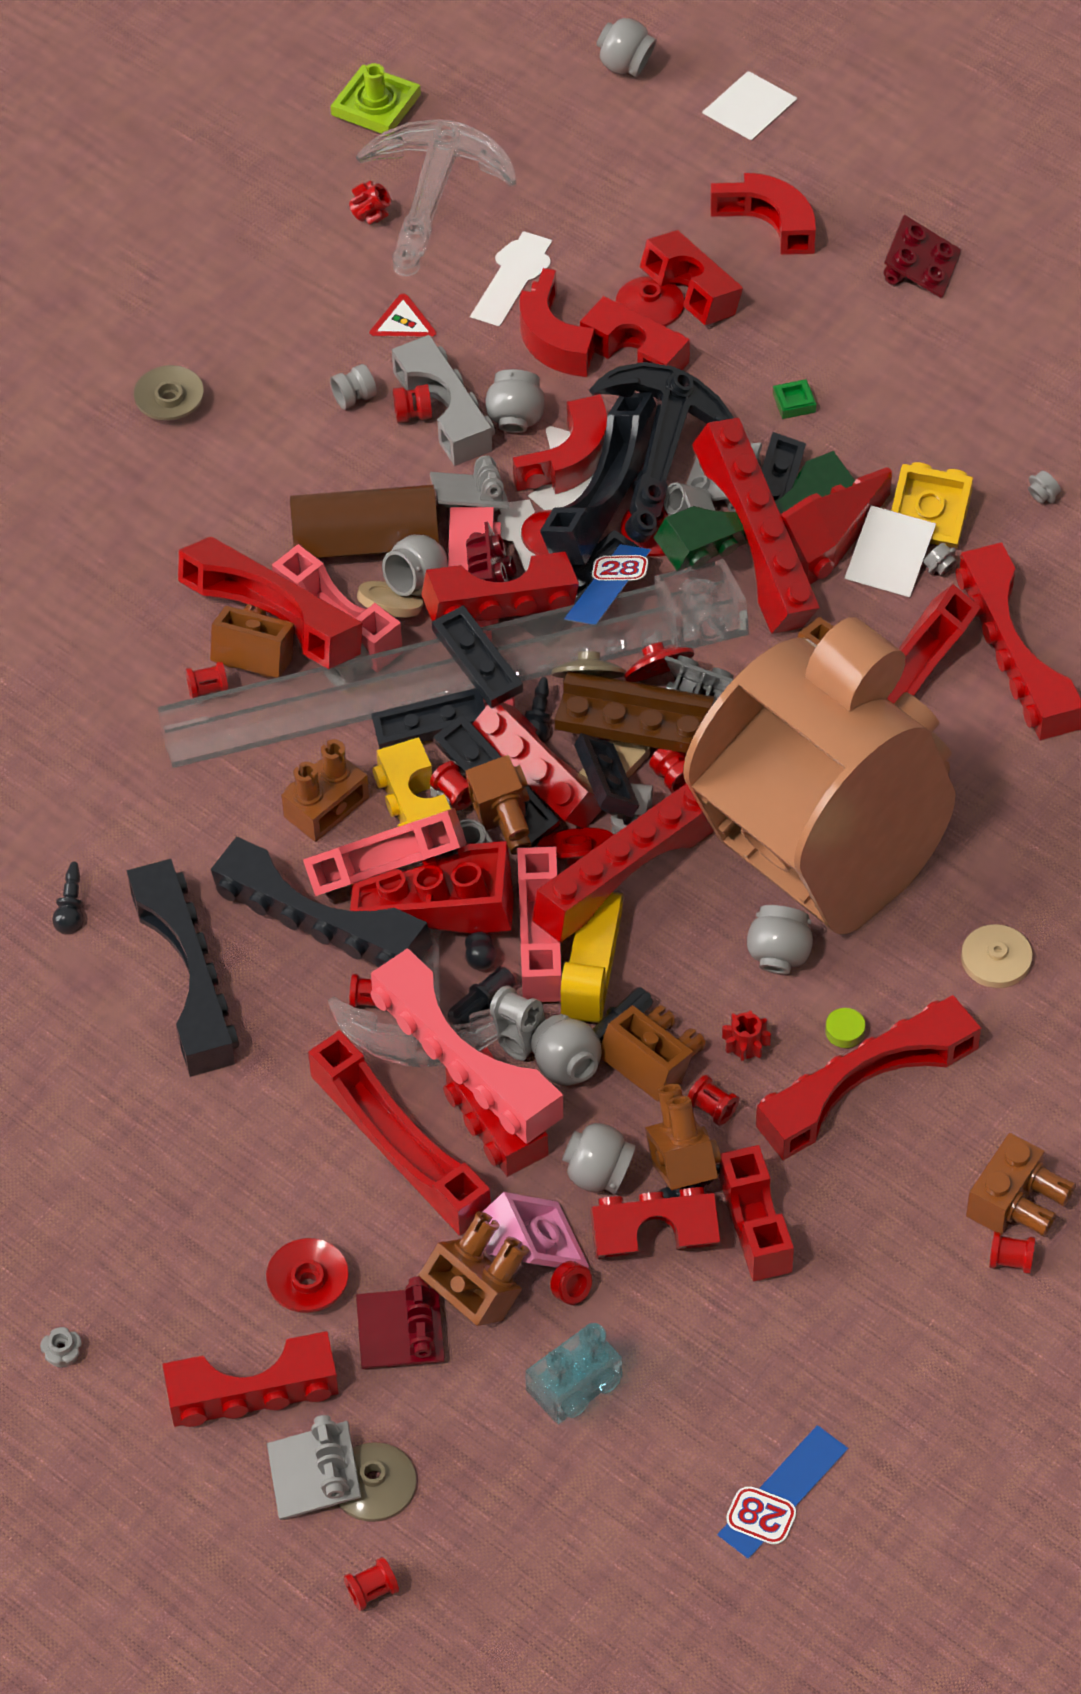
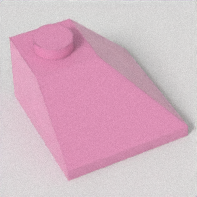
(537, 1225)

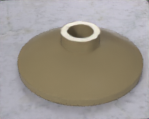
(168, 392)
(590, 664)
(389, 1492)

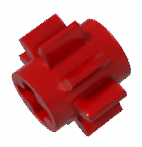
(370, 202)
(746, 1035)

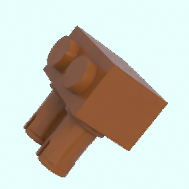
(252, 641)
(324, 791)
(499, 798)
(646, 1051)
(678, 1145)
(1006, 1182)
(471, 1281)

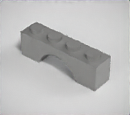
(462, 428)

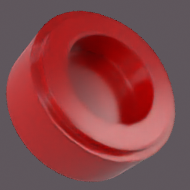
(571, 1282)

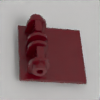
(920, 257)
(488, 557)
(400, 1326)

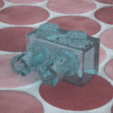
(575, 1373)

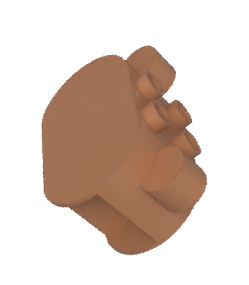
(825, 774)

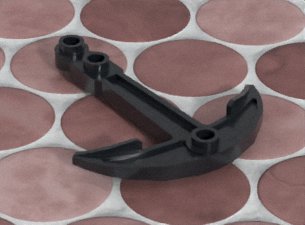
(676, 396)

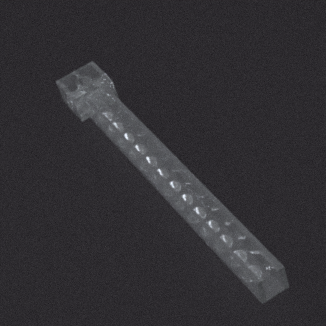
(680, 609)

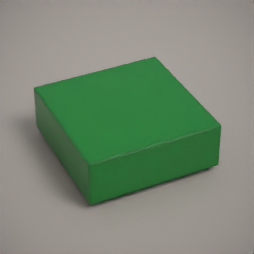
(794, 399)

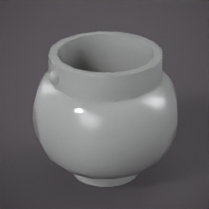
(625, 46)
(515, 400)
(408, 561)
(780, 938)
(566, 1050)
(598, 1158)

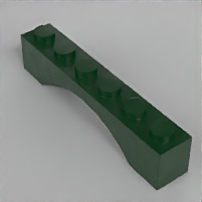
(700, 534)

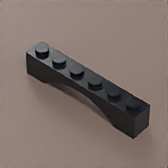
(582, 523)
(377, 936)
(201, 1026)

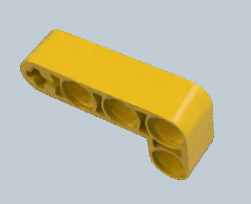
(590, 965)

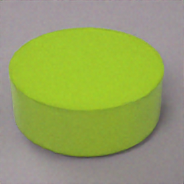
(845, 1027)

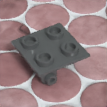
(693, 678)

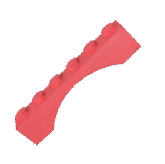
(517, 1095)

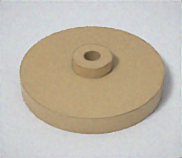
(383, 596)
(996, 956)

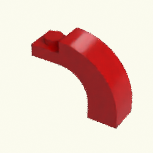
(773, 202)
(548, 339)
(572, 460)

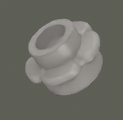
(1043, 487)
(940, 559)
(61, 1356)

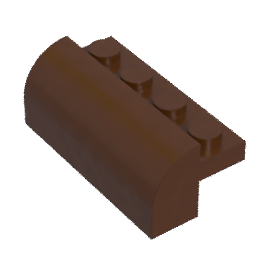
(362, 519)
(630, 711)

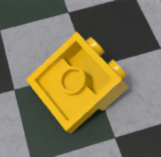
(935, 498)

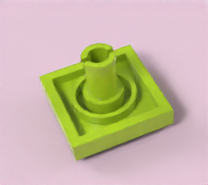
(375, 99)

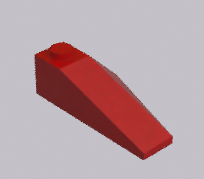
(829, 525)
(451, 894)

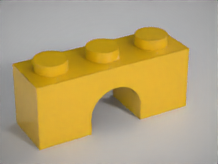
(404, 773)

